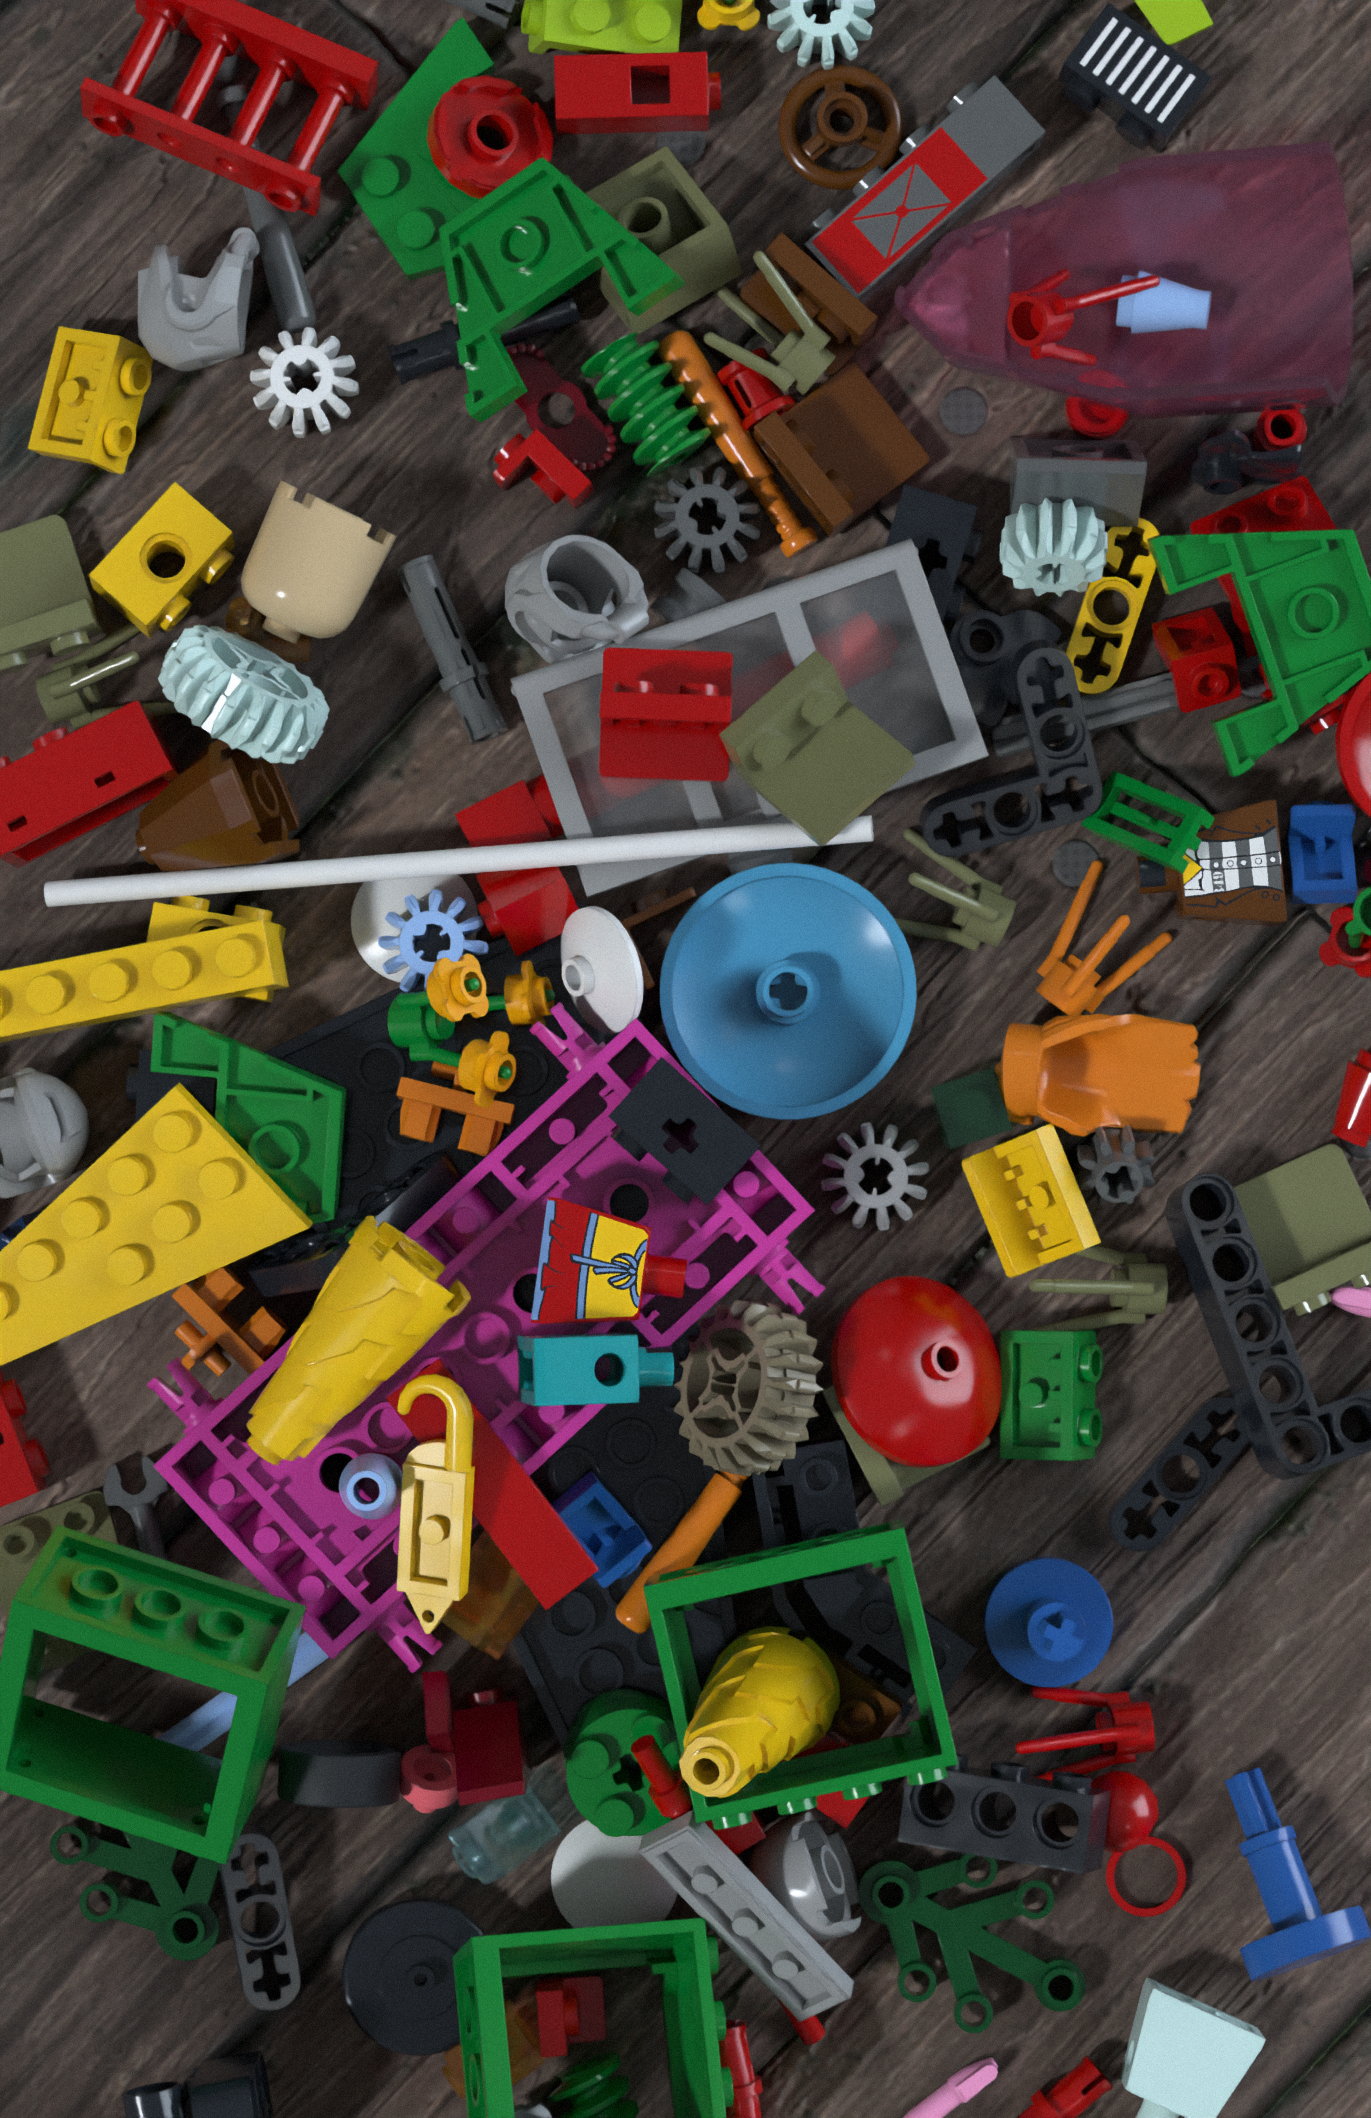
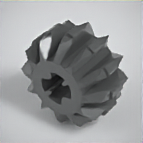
(686, 528)

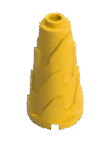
(361, 1331)
(757, 1708)

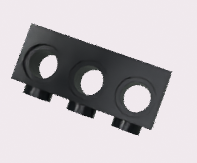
(1032, 1836)

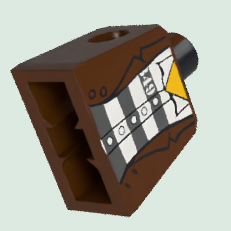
(1231, 874)

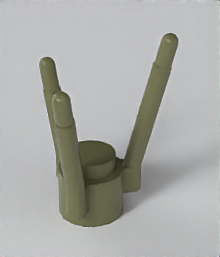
(798, 356)
(72, 686)
(980, 911)
(1135, 1287)

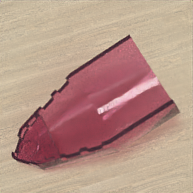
(1245, 223)

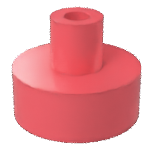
(428, 1778)

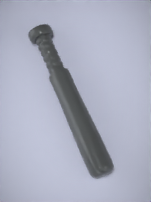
(277, 249)

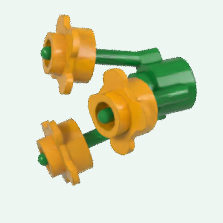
(457, 989)

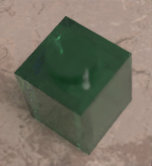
(969, 1109)

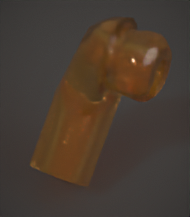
(248, 623)

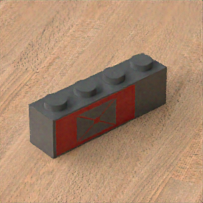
(925, 190)

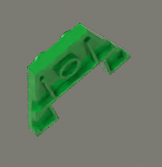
(393, 167)
(523, 252)
(1306, 613)
(269, 1107)

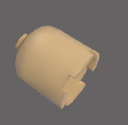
(311, 566)

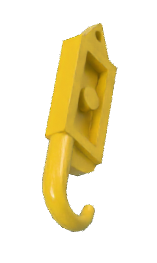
(437, 1506)

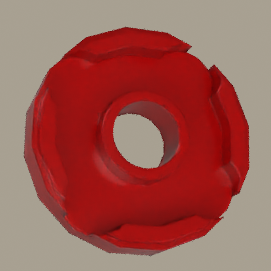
(492, 104)

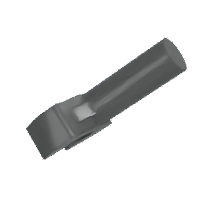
(140, 1505)

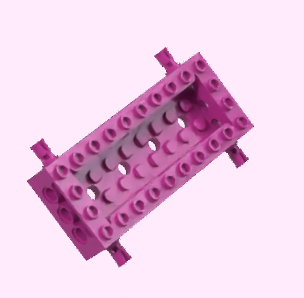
(488, 1236)

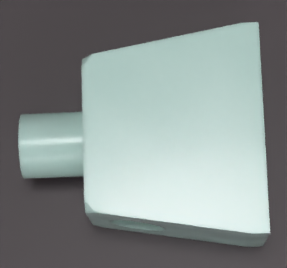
(1185, 2054)

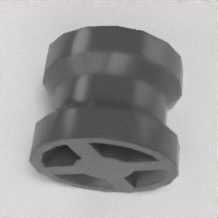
(686, 598)

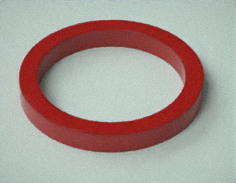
(1162, 1907)

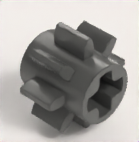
(1114, 1165)

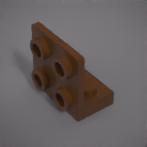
(841, 449)

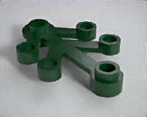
(154, 1864)
(963, 1930)

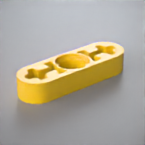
(1111, 657)

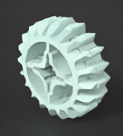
(243, 694)

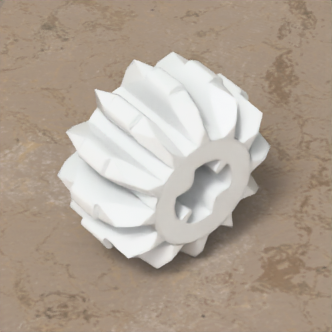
(306, 404)

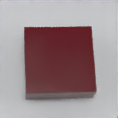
(438, 1710)

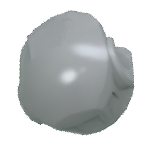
(195, 319)
(564, 593)
(40, 1131)

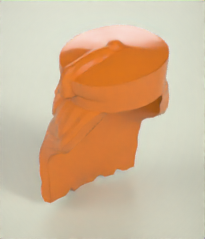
(1100, 1073)

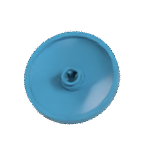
(787, 991)

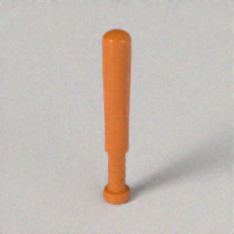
(736, 443)
(682, 1545)

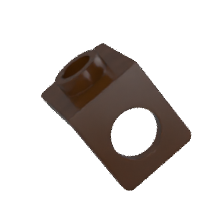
(649, 909)

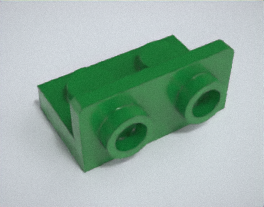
(1049, 1395)

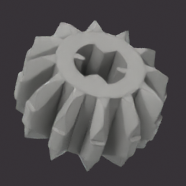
(853, 1174)

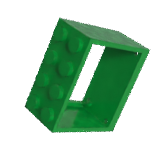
(168, 1622)
(851, 1768)
(672, 1949)

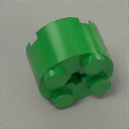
(597, 1782)

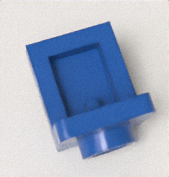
(1321, 853)
(603, 1529)

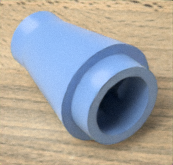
(1163, 307)
(384, 1472)

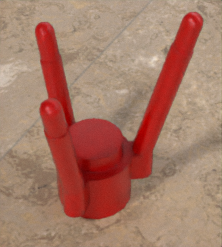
(1043, 317)
(1120, 1731)

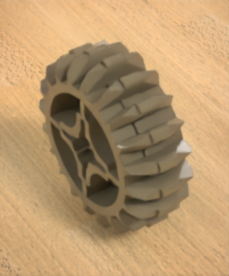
(748, 1387)

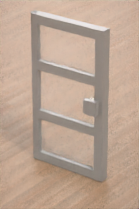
(861, 614)

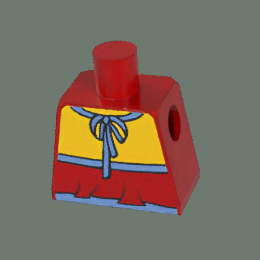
(598, 1267)

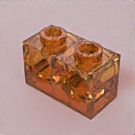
(495, 1602)

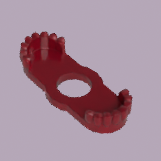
(585, 438)

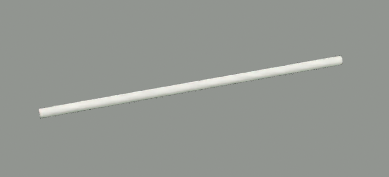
(443, 862)

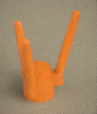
(1072, 983)

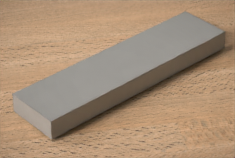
(746, 1916)

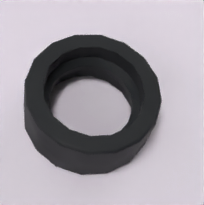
(339, 1773)

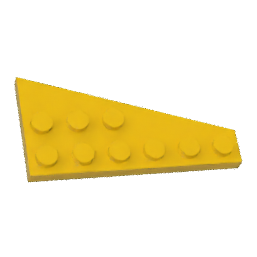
(138, 1223)

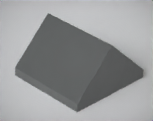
(1088, 471)

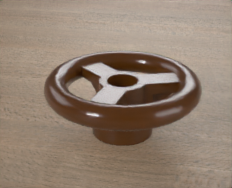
(845, 104)

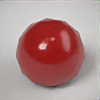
(1131, 1810)

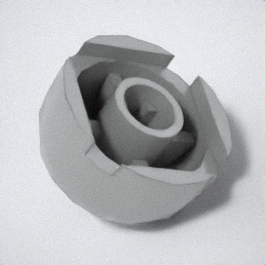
(809, 1874)

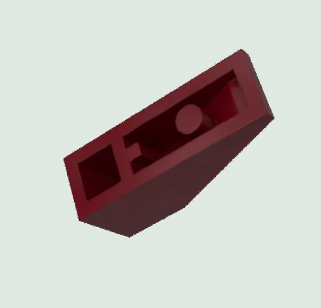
(490, 1746)

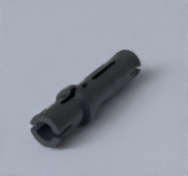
(439, 348)

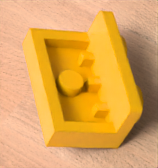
(1030, 1201)

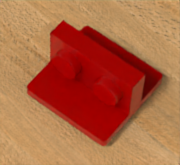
(665, 714)

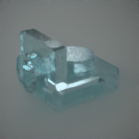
(501, 1836)

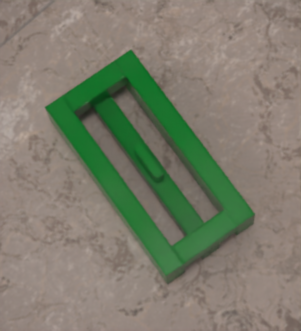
(1181, 838)

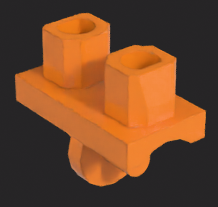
(425, 1102)
(206, 1304)

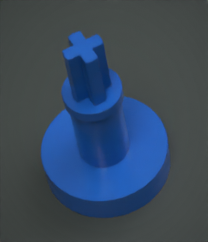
(1047, 1621)
(1299, 1927)

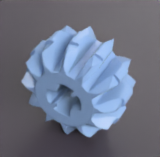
(419, 929)

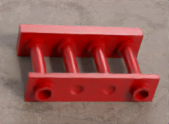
(282, 55)

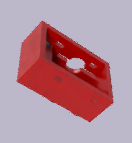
(59, 787)

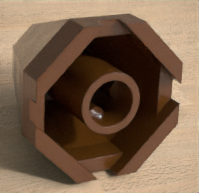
(220, 814)

